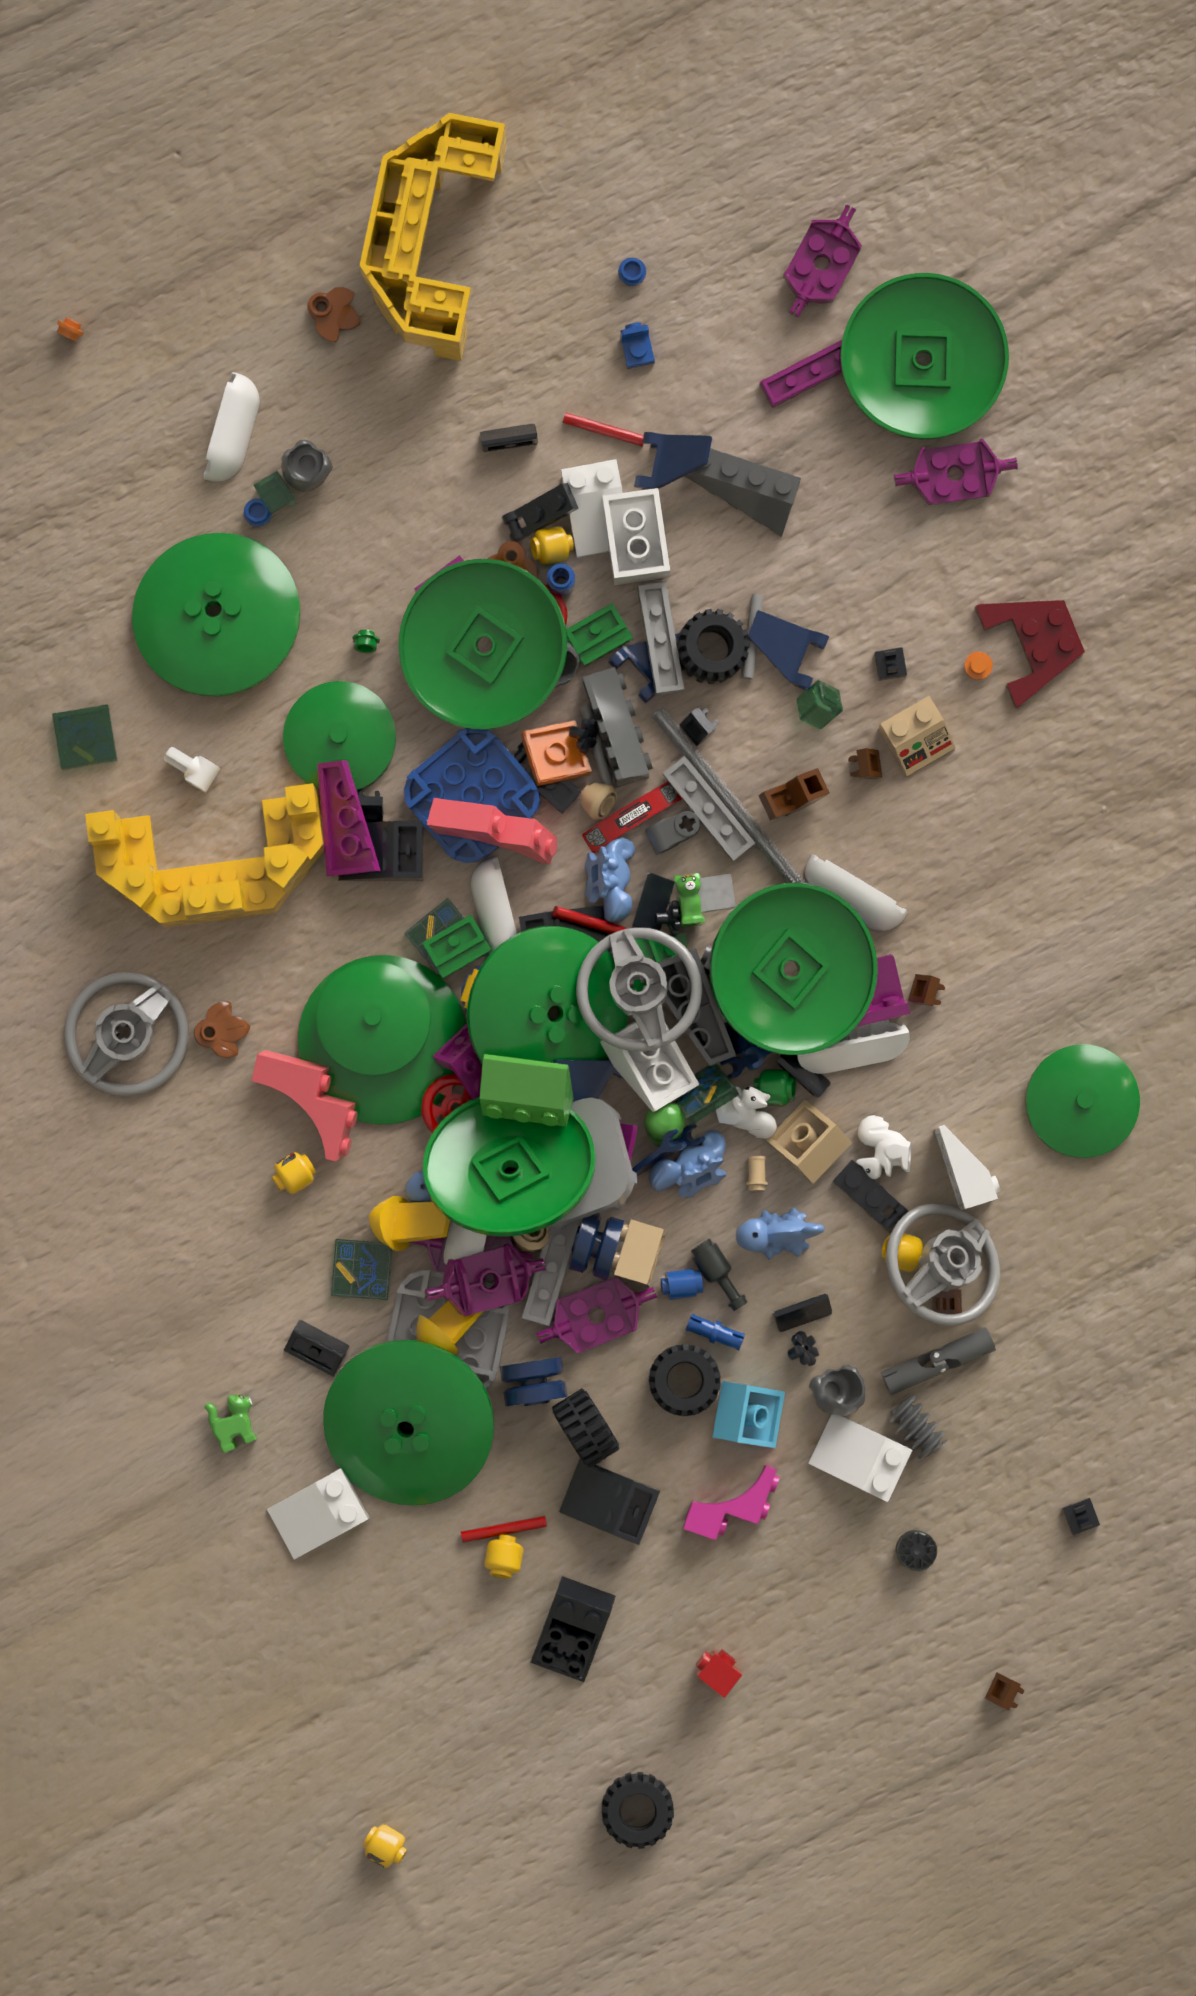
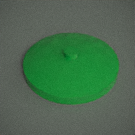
(340, 724)
(373, 1018)
(1082, 1101)

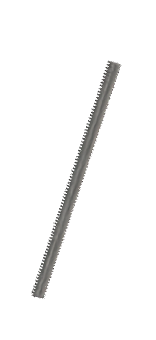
(726, 797)

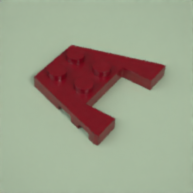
(1045, 636)

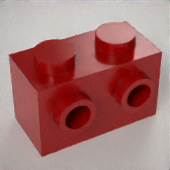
(718, 1671)

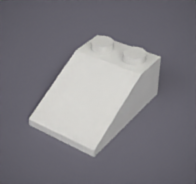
(588, 486)
(636, 536)
(653, 1074)
(967, 1175)
(860, 1456)
(318, 1513)

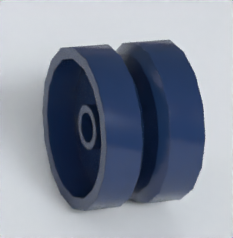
(595, 1244)
(533, 1382)

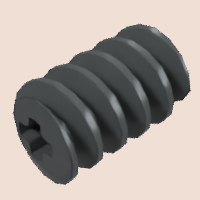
(917, 1427)

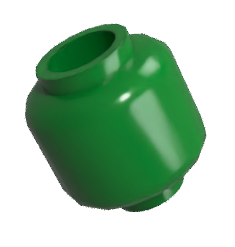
(778, 1085)

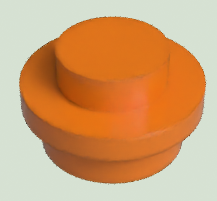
(70, 329)
(978, 665)

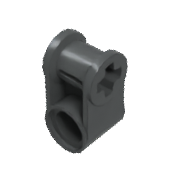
(667, 833)

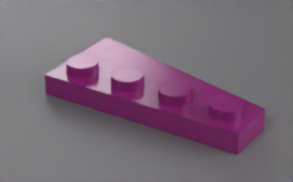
(345, 831)

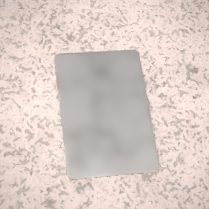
(716, 893)

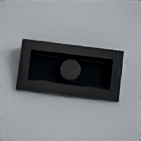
(509, 437)
(653, 900)
(812, 1082)
(802, 1312)
(316, 1348)

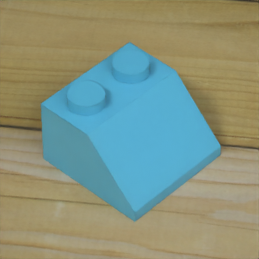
(748, 1414)

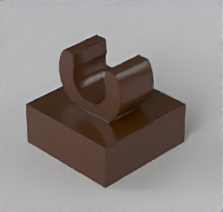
(868, 764)
(925, 990)
(947, 1302)
(1003, 1691)

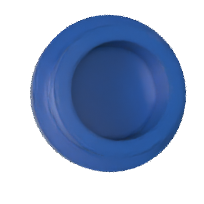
(632, 271)
(257, 513)

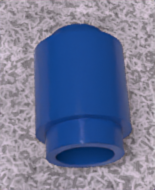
(561, 571)
(682, 1284)

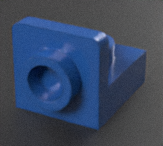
(636, 345)

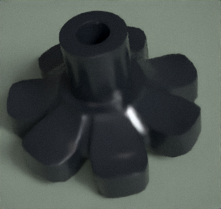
(585, 734)
(670, 918)
(803, 1349)

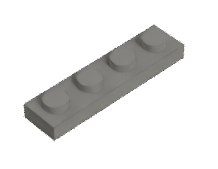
(660, 638)
(708, 808)
(547, 1283)

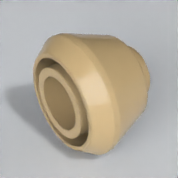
(598, 799)
(532, 1241)

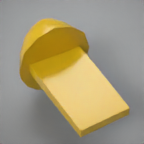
(400, 1222)
(444, 1327)

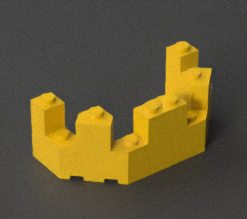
(418, 307)
(215, 890)

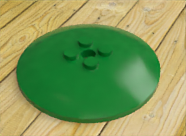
(930, 317)
(443, 635)
(222, 651)
(832, 961)
(524, 981)
(397, 1095)
(468, 1161)
(417, 1386)

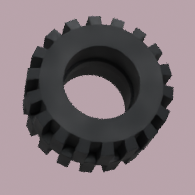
(732, 634)
(659, 1380)
(585, 1428)
(642, 1835)

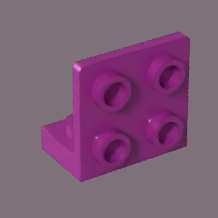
(888, 995)
(461, 1058)

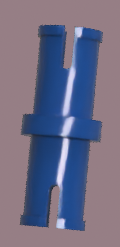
(715, 1332)

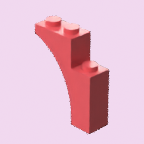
(491, 826)
(306, 1085)

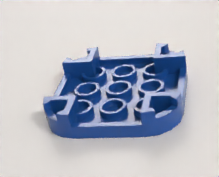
(471, 770)

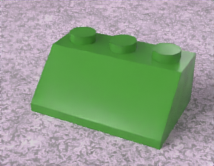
(526, 1090)

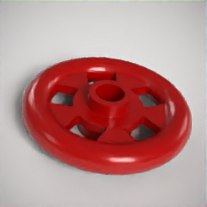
(443, 1086)

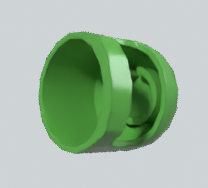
(664, 1120)

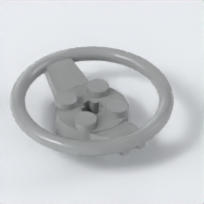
(643, 1005)
(140, 1016)
(938, 1270)

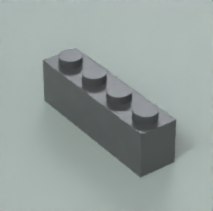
(750, 487)
(616, 727)
(708, 1027)

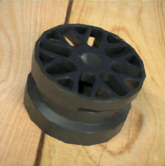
(916, 1550)

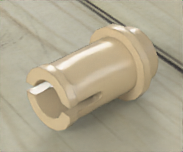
(756, 1174)

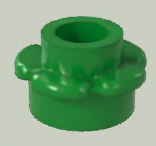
(365, 641)

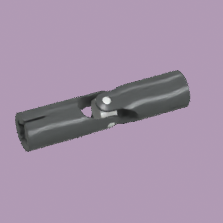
(945, 1358)

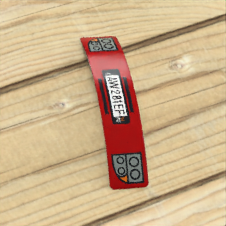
(630, 816)

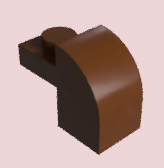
(794, 794)

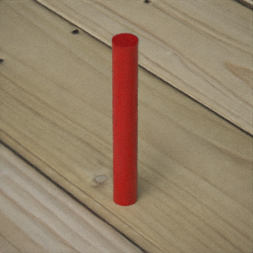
(603, 429)
(585, 920)
(503, 1529)

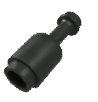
(715, 1269)

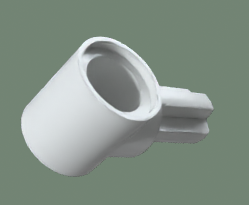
(198, 771)

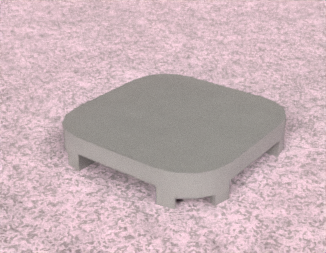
(613, 1172)
(480, 1344)

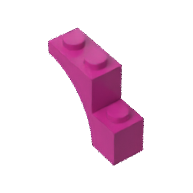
(709, 1518)

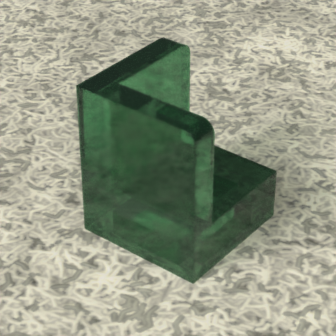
(274, 492)
(819, 704)

